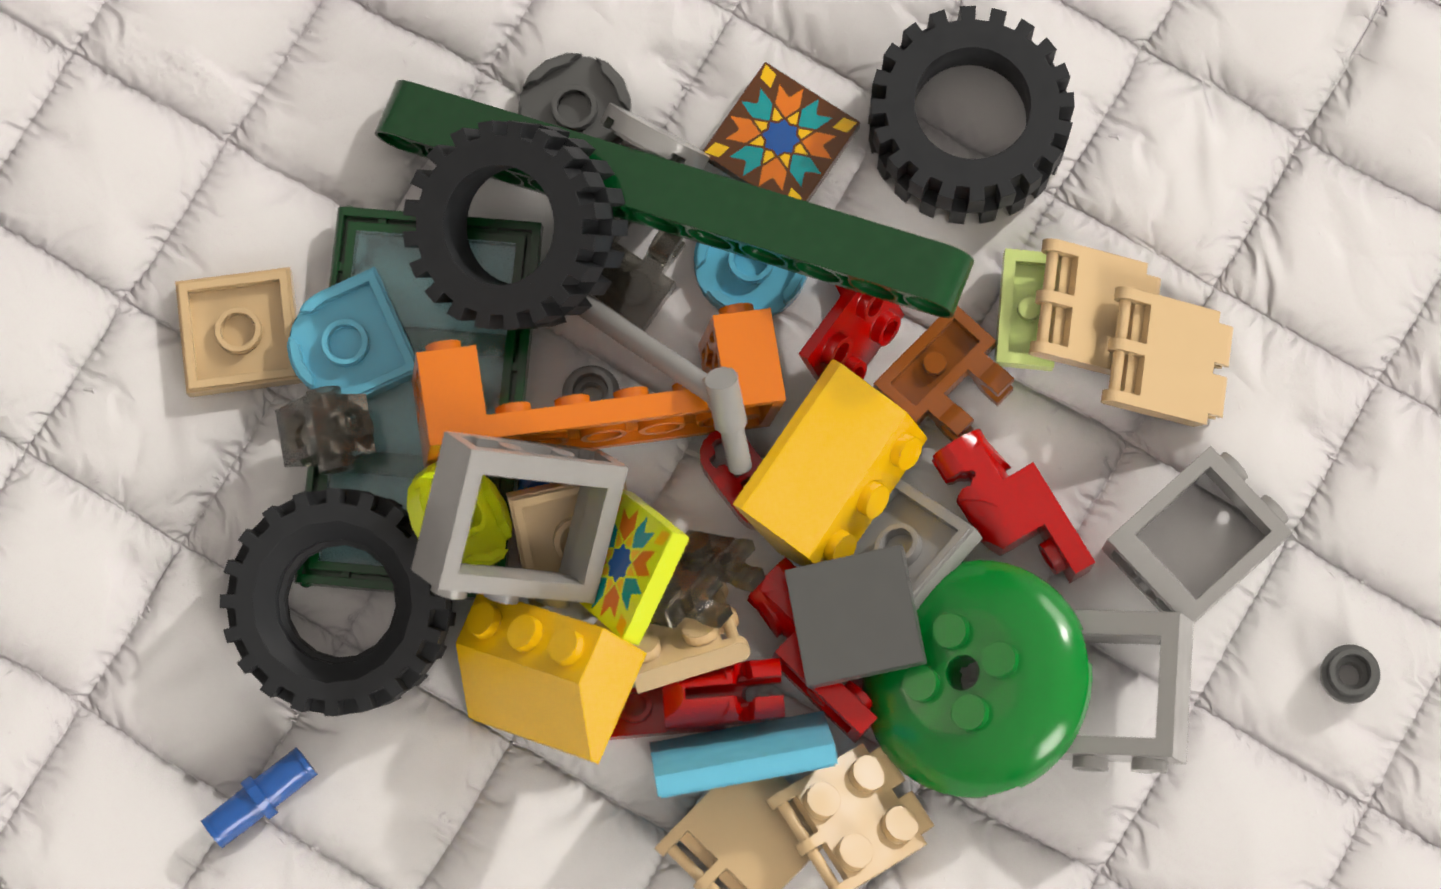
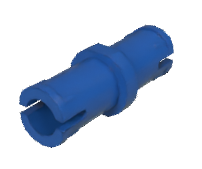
(259, 797)

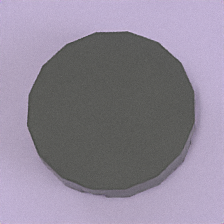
(574, 94)

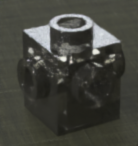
(325, 430)

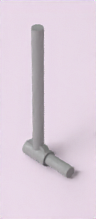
(718, 387)

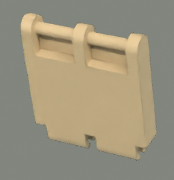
(1080, 305)
(1167, 358)
(688, 649)
(854, 817)
(738, 838)

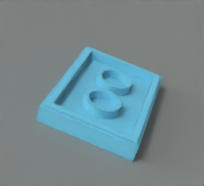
(742, 754)

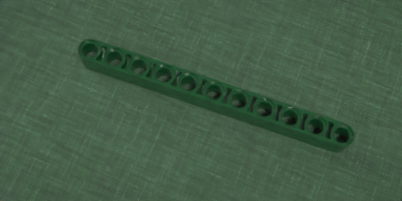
(717, 209)

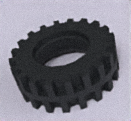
(261, 612)

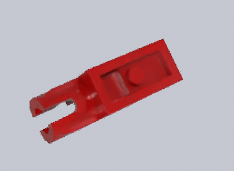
(1011, 507)
(703, 702)
(843, 704)

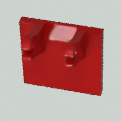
(852, 333)

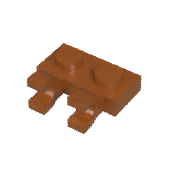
(937, 365)

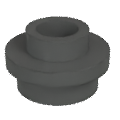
(588, 377)
(1365, 665)

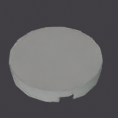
(652, 137)

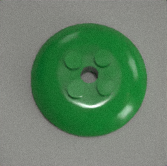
(1027, 692)

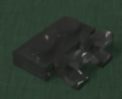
(641, 284)
(700, 574)

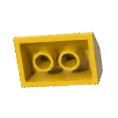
(831, 469)
(545, 675)

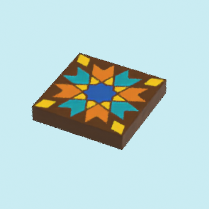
(781, 136)

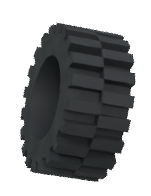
(958, 182)
(580, 236)

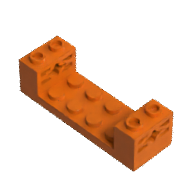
(452, 398)

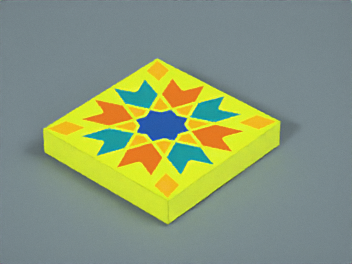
(636, 568)

